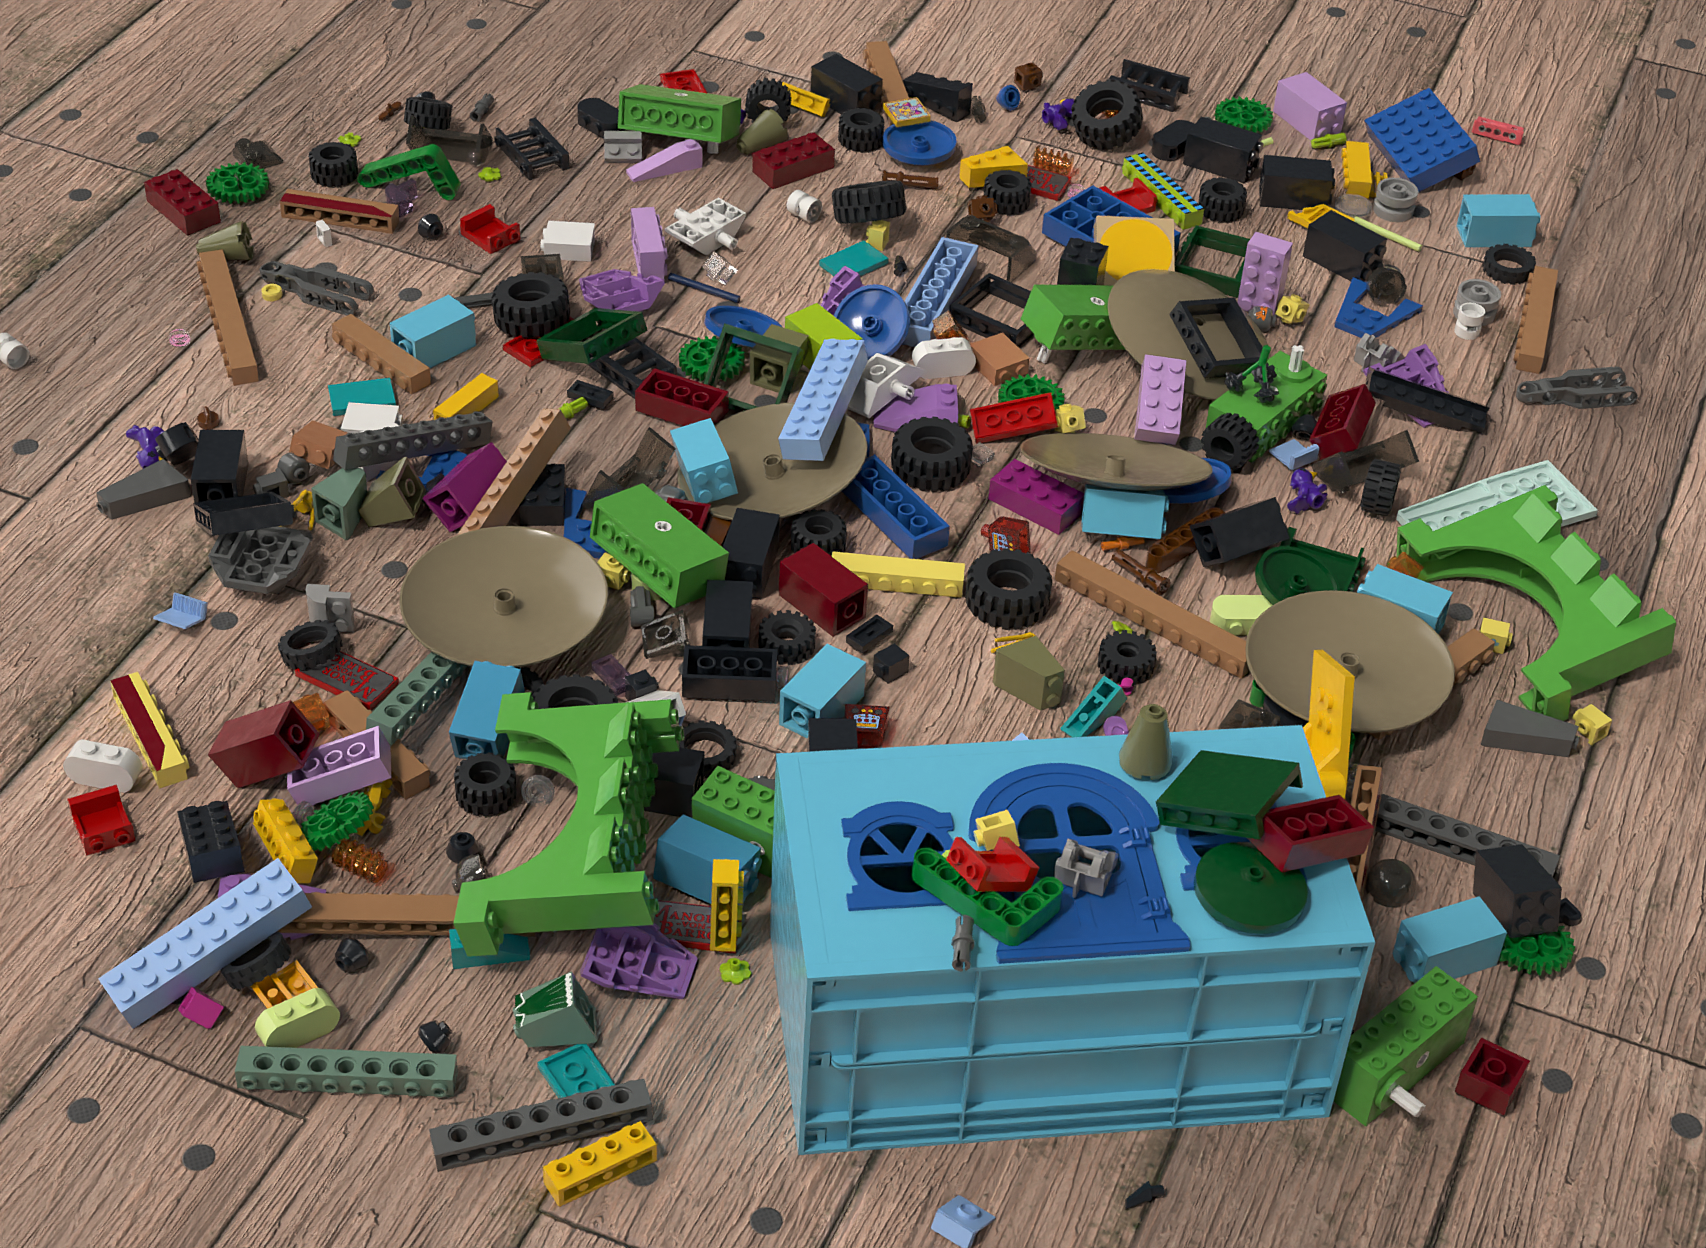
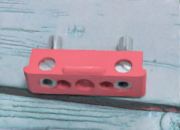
(1482, 127)

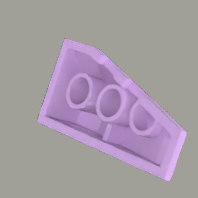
(674, 159)

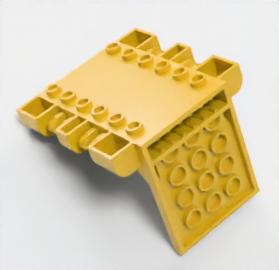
(1330, 721)

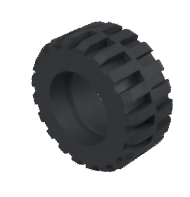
(1101, 98)
(869, 202)
(530, 304)
(931, 453)
(1003, 606)
(573, 692)

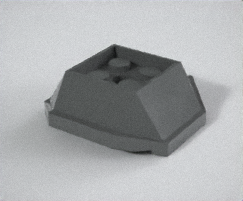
(259, 558)

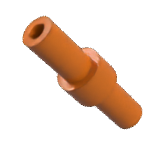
(1122, 543)

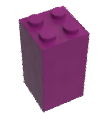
(465, 486)

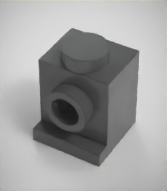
(272, 482)

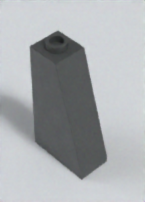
(143, 490)
(1528, 731)

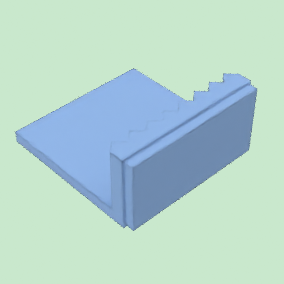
(1294, 454)
(184, 612)
(960, 1221)

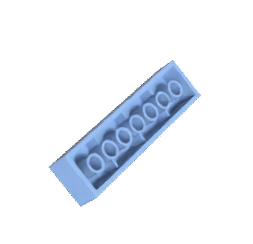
(938, 286)
(823, 400)
(205, 943)

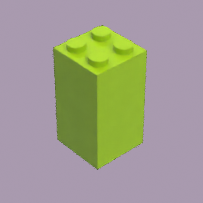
(819, 326)

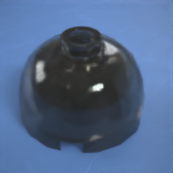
(1386, 286)
(470, 869)
(1391, 883)

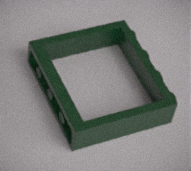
(1218, 241)
(564, 341)
(722, 350)

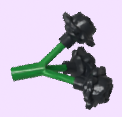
(1262, 373)

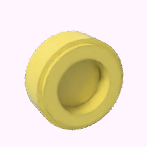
(271, 292)

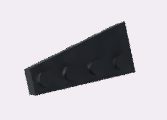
(940, 95)

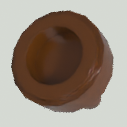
(208, 419)

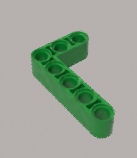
(426, 158)
(993, 913)

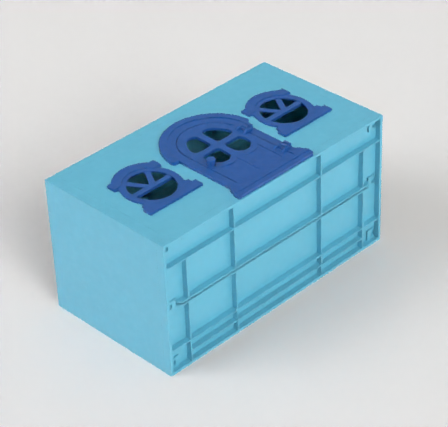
(1094, 1024)

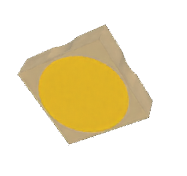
(1135, 244)

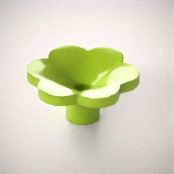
(735, 971)

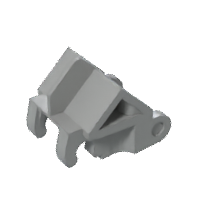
(1371, 352)
(1083, 876)

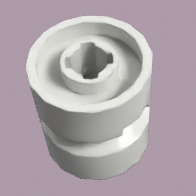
(804, 206)
(1469, 321)
(12, 352)

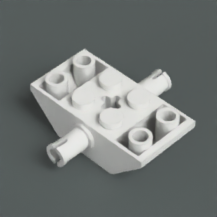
(708, 226)
(881, 382)

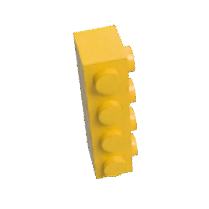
(1356, 168)
(285, 839)
(725, 905)
(599, 1163)

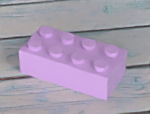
(648, 242)
(1264, 272)
(1160, 399)
(342, 767)

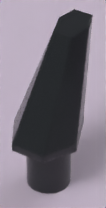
(899, 265)
(1144, 1194)

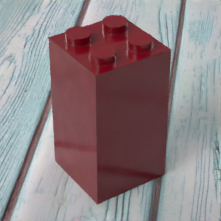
(823, 589)
(264, 744)

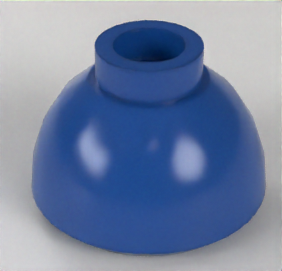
(1008, 97)

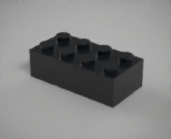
(729, 673)
(210, 841)

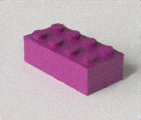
(1036, 496)

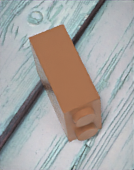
(999, 359)
(316, 443)

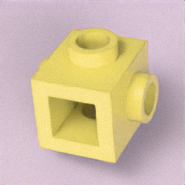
(1292, 309)
(1069, 418)
(614, 571)

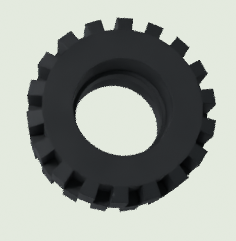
(771, 91)
(429, 112)
(861, 129)
(333, 164)
(1009, 191)
(1222, 199)
(1230, 440)
(1380, 487)
(820, 528)
(485, 784)

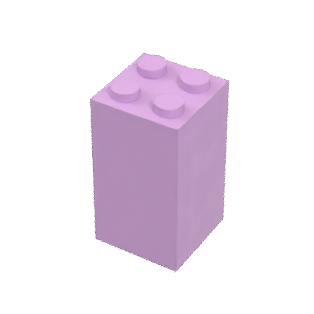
(1309, 106)

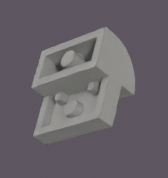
(622, 146)
(330, 606)

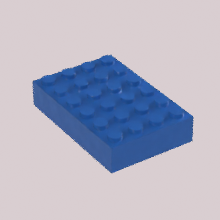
(1422, 140)
(1078, 215)

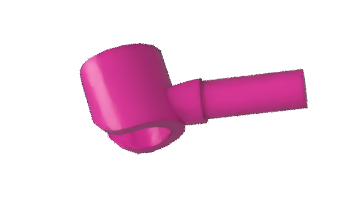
(1126, 685)

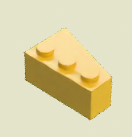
(978, 167)

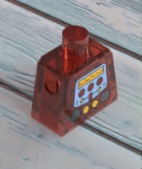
(1008, 533)
(871, 724)

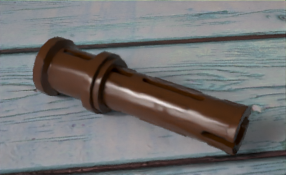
(932, 181)
(1146, 575)

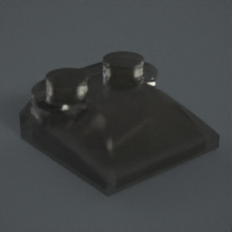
(256, 152)
(666, 635)

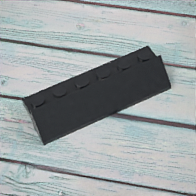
(1426, 401)

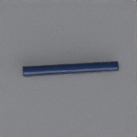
(704, 287)

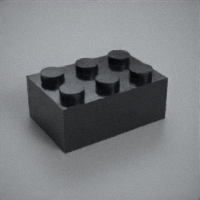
(546, 499)

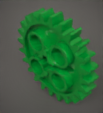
(1244, 114)
(249, 179)
(697, 356)
(1029, 387)
(337, 820)
(1539, 951)

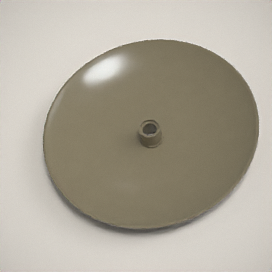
(1141, 320)
(1116, 461)
(777, 484)
(503, 596)
(1395, 656)

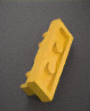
(808, 100)
(375, 793)

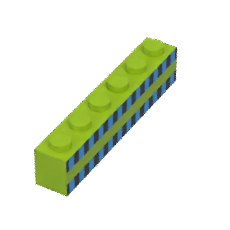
(1170, 195)

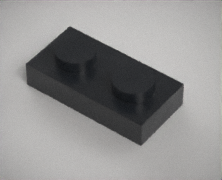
(593, 394)
(869, 633)

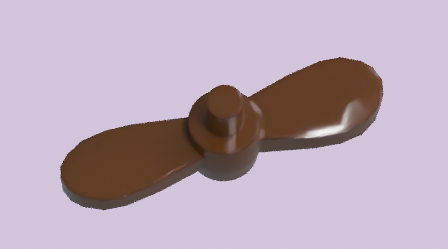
(390, 110)

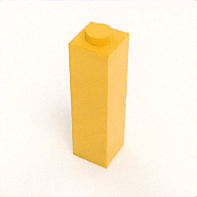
(470, 398)

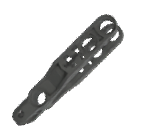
(311, 285)
(1578, 390)

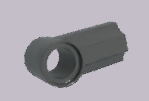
(641, 609)

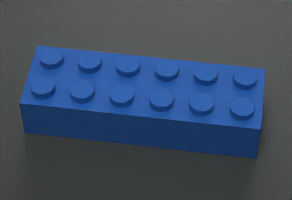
(897, 510)

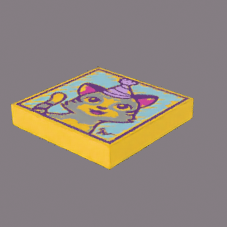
(906, 112)

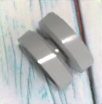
(1395, 199)
(1481, 293)

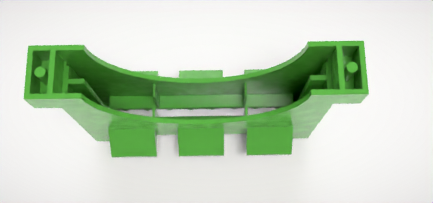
(1524, 548)
(589, 869)

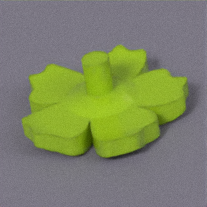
(350, 139)
(489, 174)
(1119, 626)

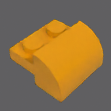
(283, 985)

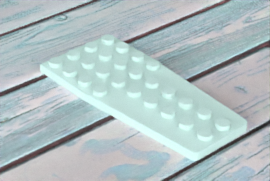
(1497, 489)

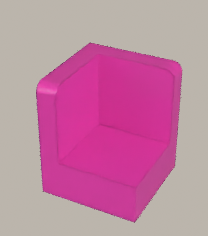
(200, 1008)

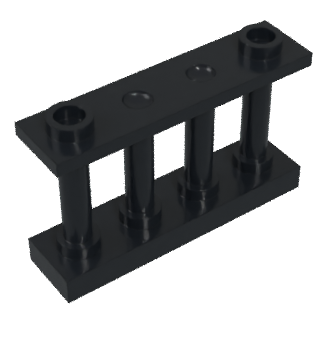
(1154, 95)
(542, 138)
(627, 379)

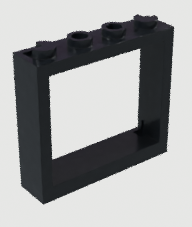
(983, 324)
(1197, 345)
(243, 513)

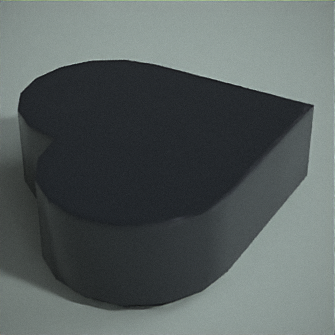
(1569, 913)

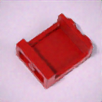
(1137, 196)
(487, 230)
(101, 820)
(996, 870)

